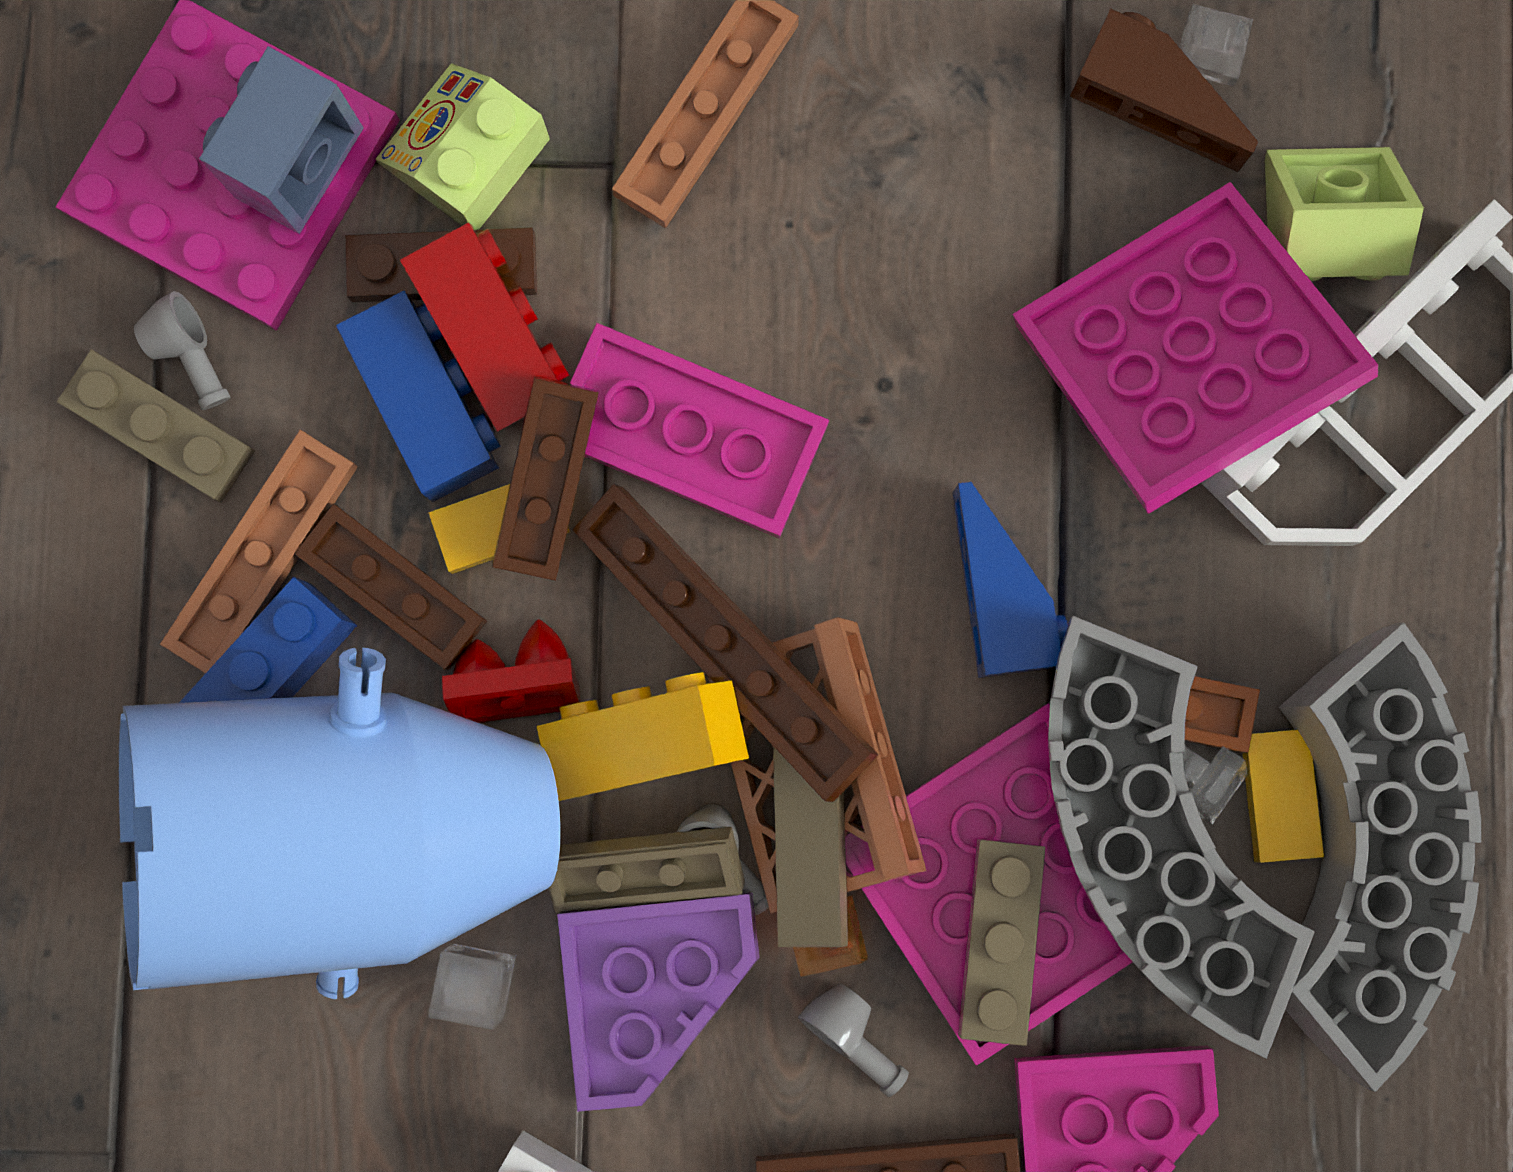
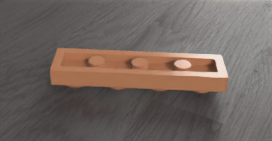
(705, 108)
(259, 551)

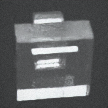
(1216, 43)
(1214, 781)

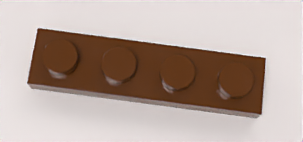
(967, 1154)

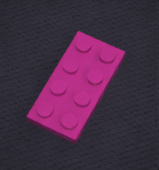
(696, 431)

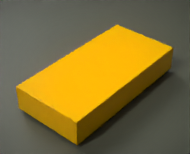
(470, 529)
(1282, 798)

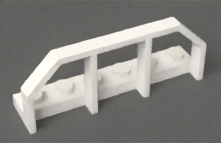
(1385, 333)

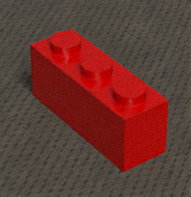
(483, 320)

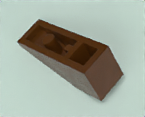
(1155, 86)

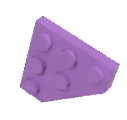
(646, 987)

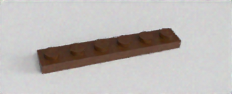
(725, 643)

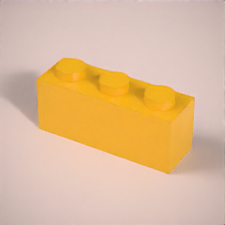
(644, 736)

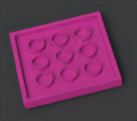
(165, 205)
(1193, 347)
(1004, 797)

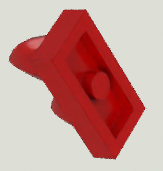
(536, 685)

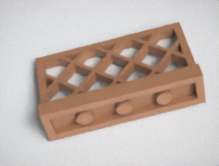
(877, 790)

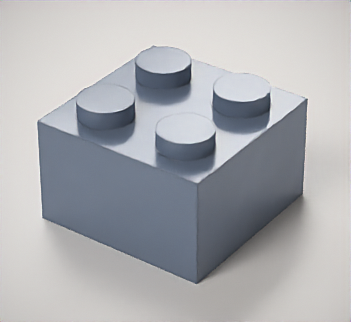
(281, 139)

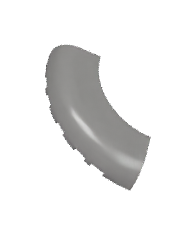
(1144, 845)
(1394, 852)

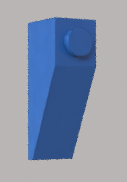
(1007, 603)

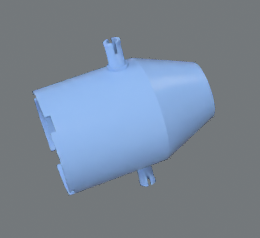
(322, 832)

